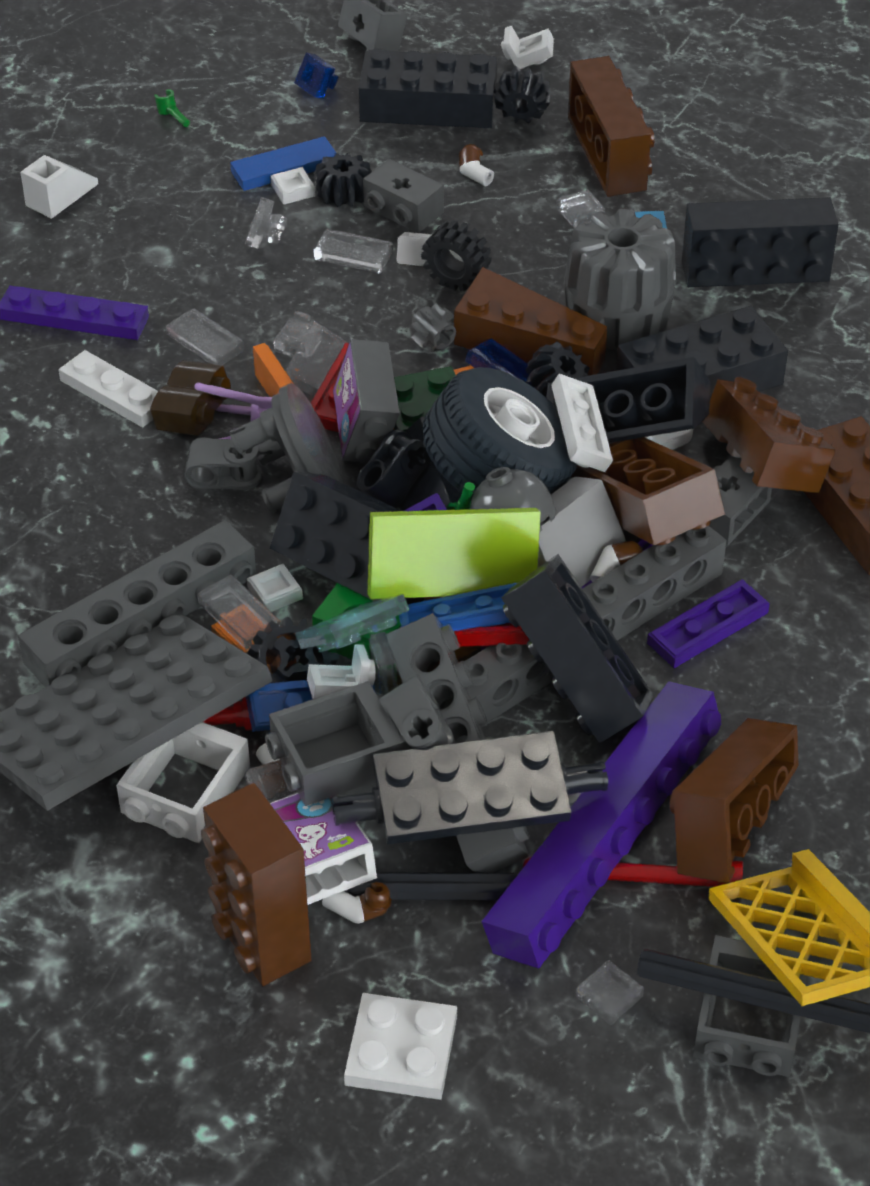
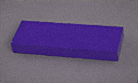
(708, 623)

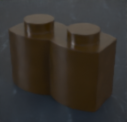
(182, 407)

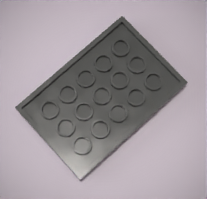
(121, 708)

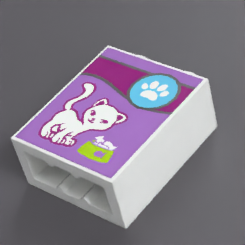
(333, 855)

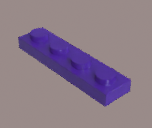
(73, 312)

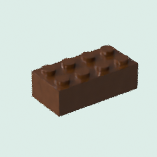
(609, 126)
(846, 487)
(658, 490)
(257, 884)

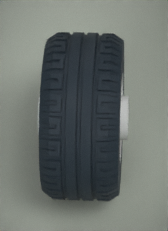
(492, 423)

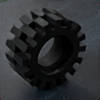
(463, 243)

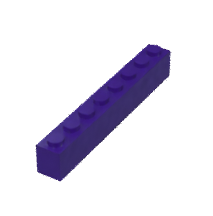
(602, 826)

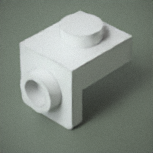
(528, 50)
(333, 678)

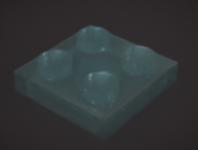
(350, 625)

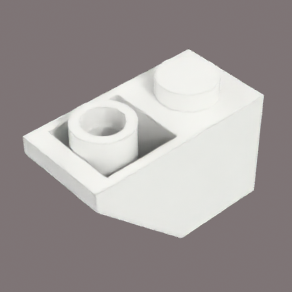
(54, 185)

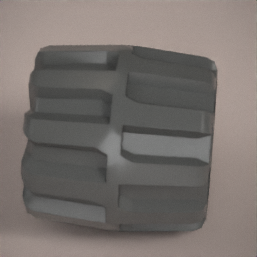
(622, 274)

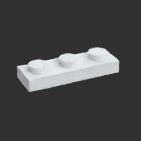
(109, 387)
(581, 423)

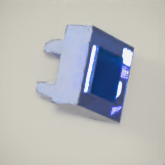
(316, 76)

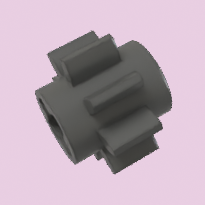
(433, 327)

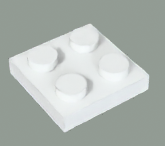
(401, 1046)

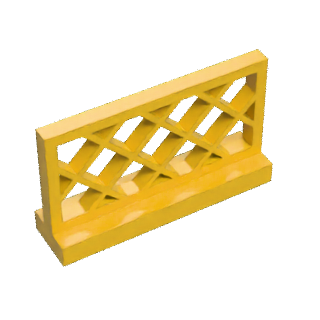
(837, 917)

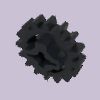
(282, 646)

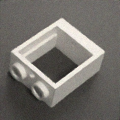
(201, 744)

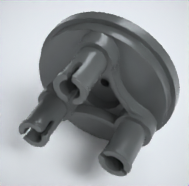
(289, 430)

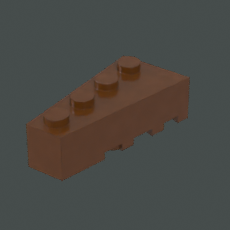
(524, 321)
(767, 438)
(731, 796)

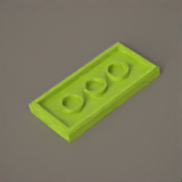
(450, 551)

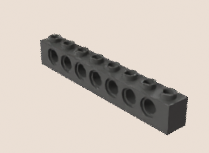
(623, 599)

